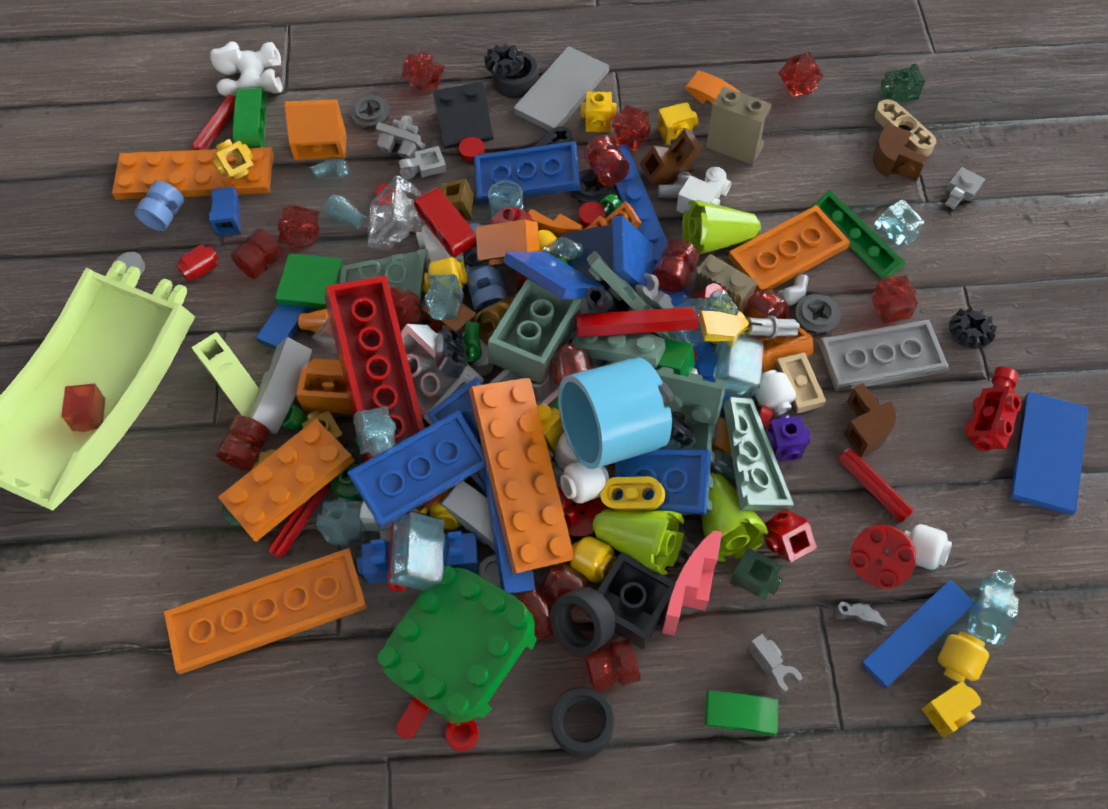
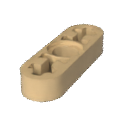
(921, 139)

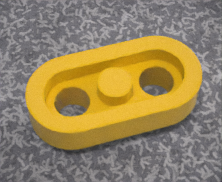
(633, 493)

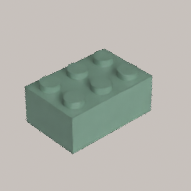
(532, 331)

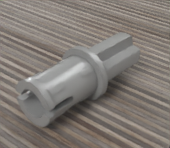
(772, 327)

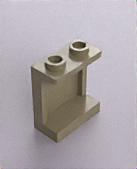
(737, 125)

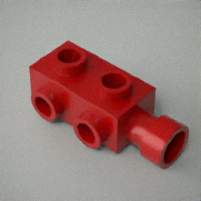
(995, 412)

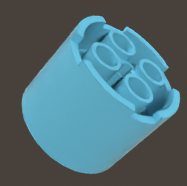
(614, 412)

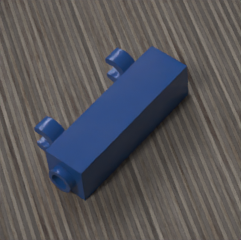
(458, 551)

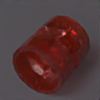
(606, 160)
(258, 252)
(676, 265)
(243, 441)
(601, 670)

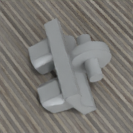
(400, 132)

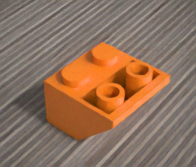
(315, 129)
(323, 387)

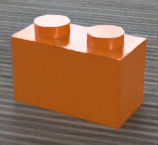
(499, 238)

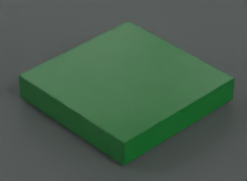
(306, 280)

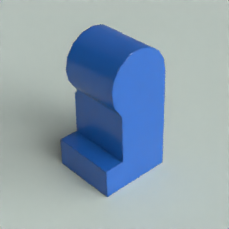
(225, 209)

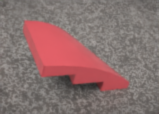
(694, 581)

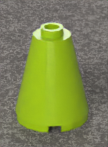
(717, 227)
(738, 527)
(642, 535)

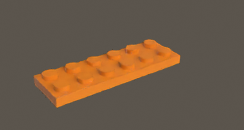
(189, 173)
(521, 475)
(264, 611)

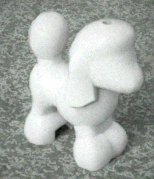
(250, 64)

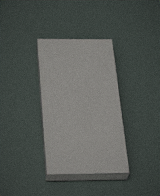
(561, 89)
(883, 355)

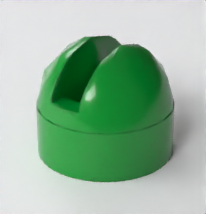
(613, 200)
(294, 418)

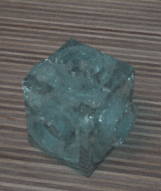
(341, 522)

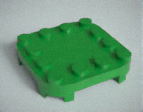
(458, 644)

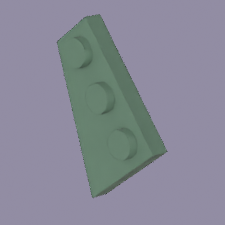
(401, 269)
(623, 347)

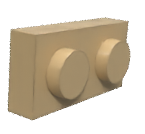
(803, 380)

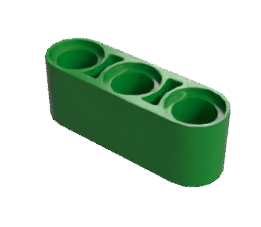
(250, 117)

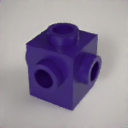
(788, 437)

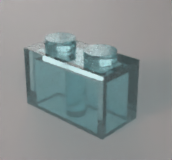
(740, 366)
(417, 551)

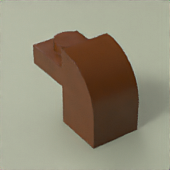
(894, 156)
(664, 164)
(873, 421)

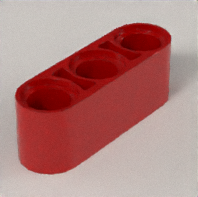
(445, 222)

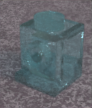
(900, 223)
(444, 296)

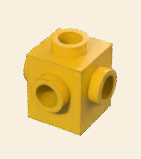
(598, 111)
(242, 159)

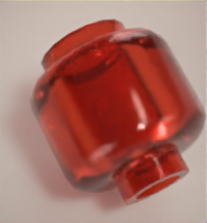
(767, 303)
(568, 362)
(561, 581)

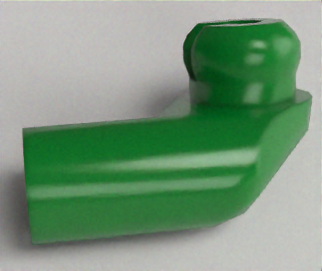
(473, 346)

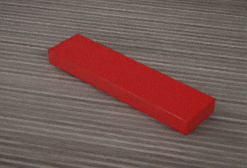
(636, 322)

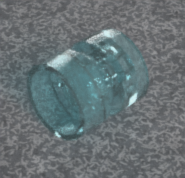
(504, 194)

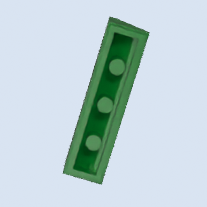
(862, 238)

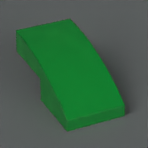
(741, 712)

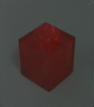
(83, 407)

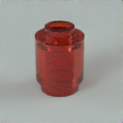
(541, 609)

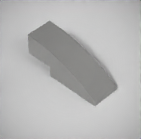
(280, 384)
(471, 511)

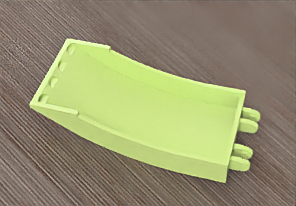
(104, 338)

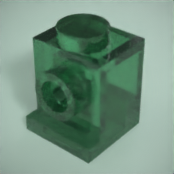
(903, 84)
(757, 564)

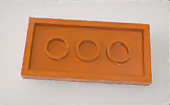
(789, 249)
(286, 479)

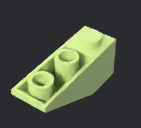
(227, 373)

